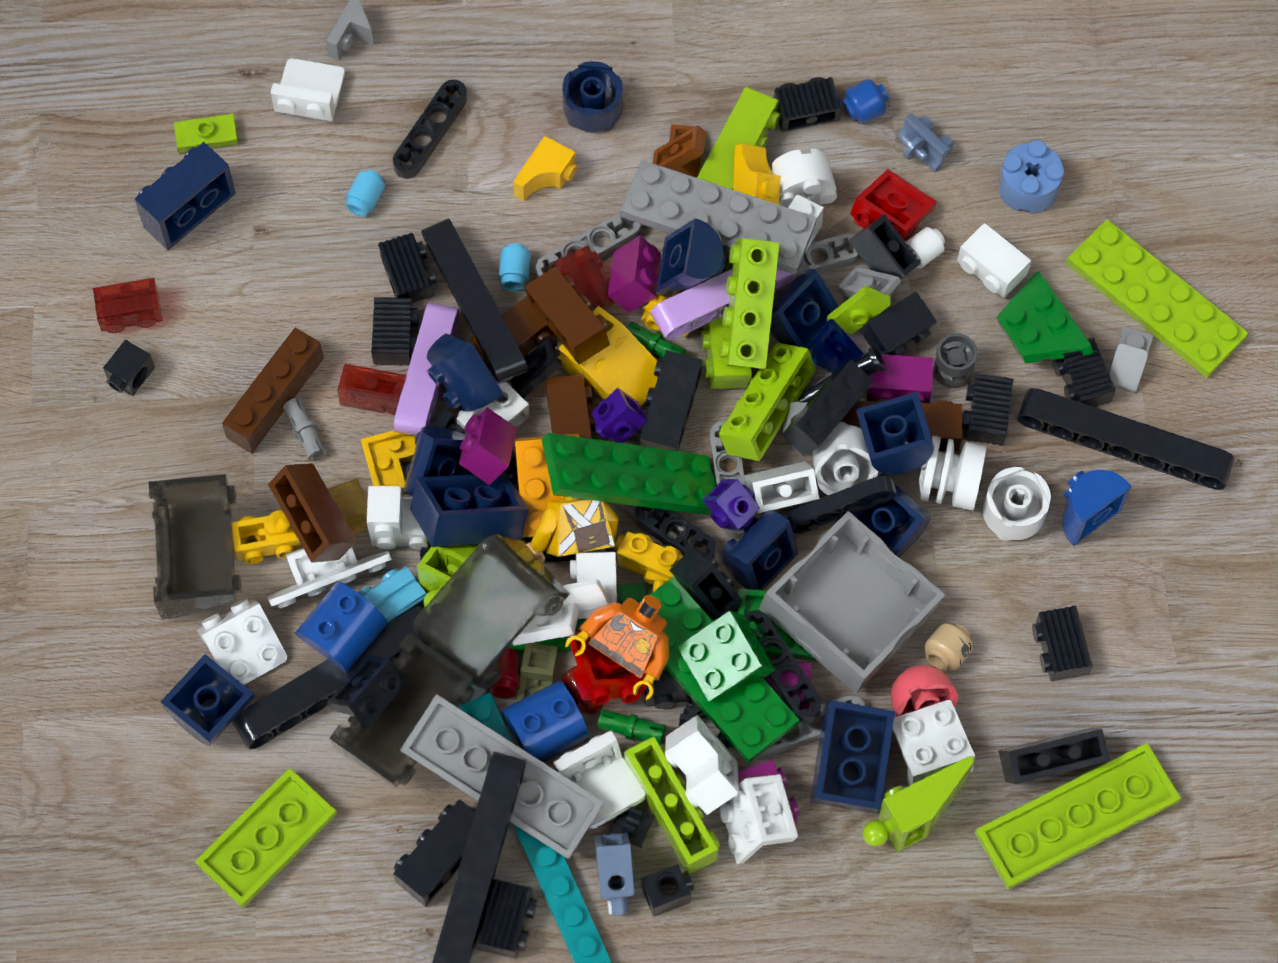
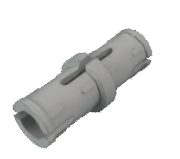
(304, 429)

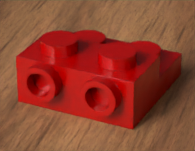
(895, 198)
(601, 677)

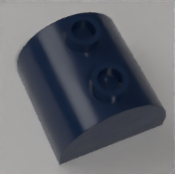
(689, 258)
(802, 310)
(462, 374)
(896, 434)
(435, 455)
(896, 521)
(761, 551)
(206, 700)

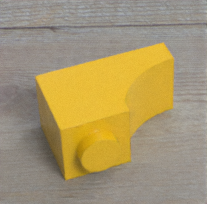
(546, 167)
(753, 174)

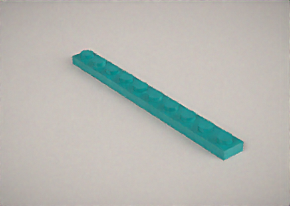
(550, 867)

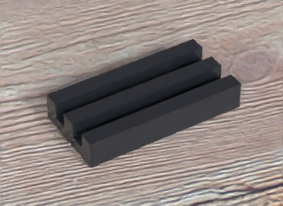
(541, 364)

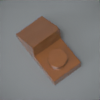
(682, 152)

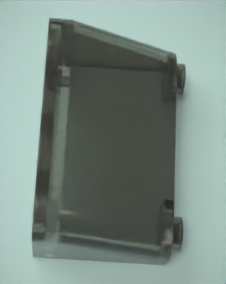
(193, 544)
(489, 606)
(380, 744)

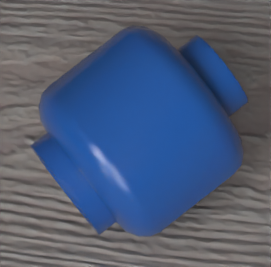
(865, 101)

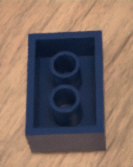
(185, 195)
(467, 509)
(852, 756)

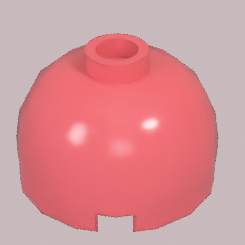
(921, 688)

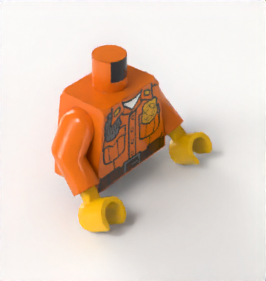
(629, 636)

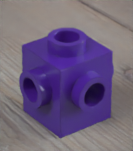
(618, 416)
(731, 504)

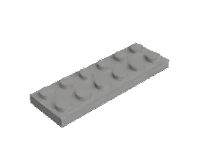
(673, 199)
(460, 753)

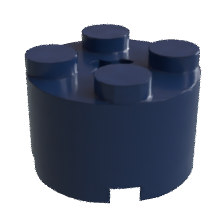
(592, 97)

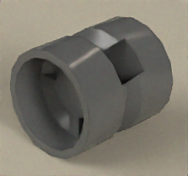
(955, 360)

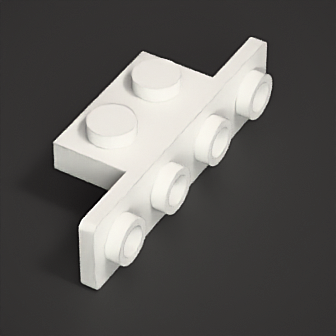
(313, 577)
(582, 597)

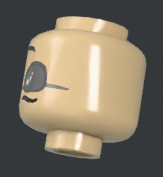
(948, 647)

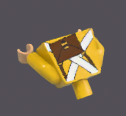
(574, 528)

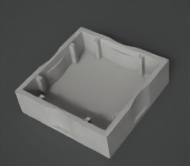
(851, 602)

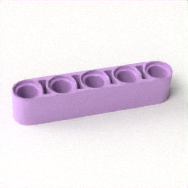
(700, 305)
(419, 391)

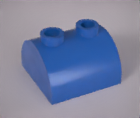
(1092, 502)
(342, 626)
(546, 722)

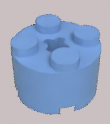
(1030, 177)

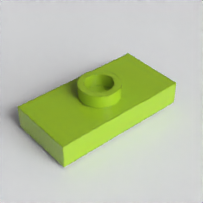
(214, 131)
(860, 309)

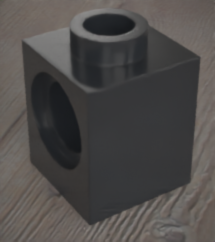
(128, 368)
(659, 902)

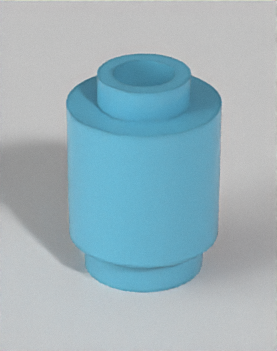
(364, 192)
(514, 267)

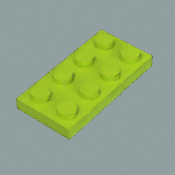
(265, 838)

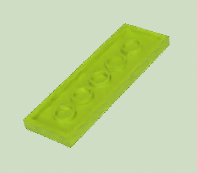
(1157, 298)
(1077, 816)

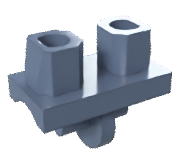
(923, 143)

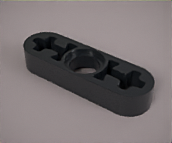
(651, 524)

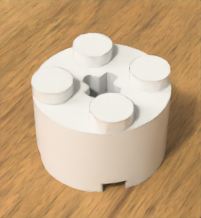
(806, 176)
(842, 460)
(1030, 504)

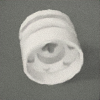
(953, 473)

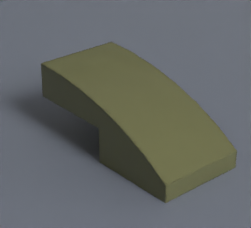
(536, 669)

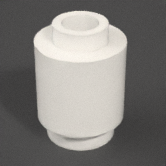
(926, 245)

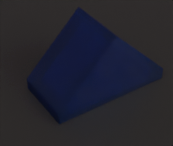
(834, 347)

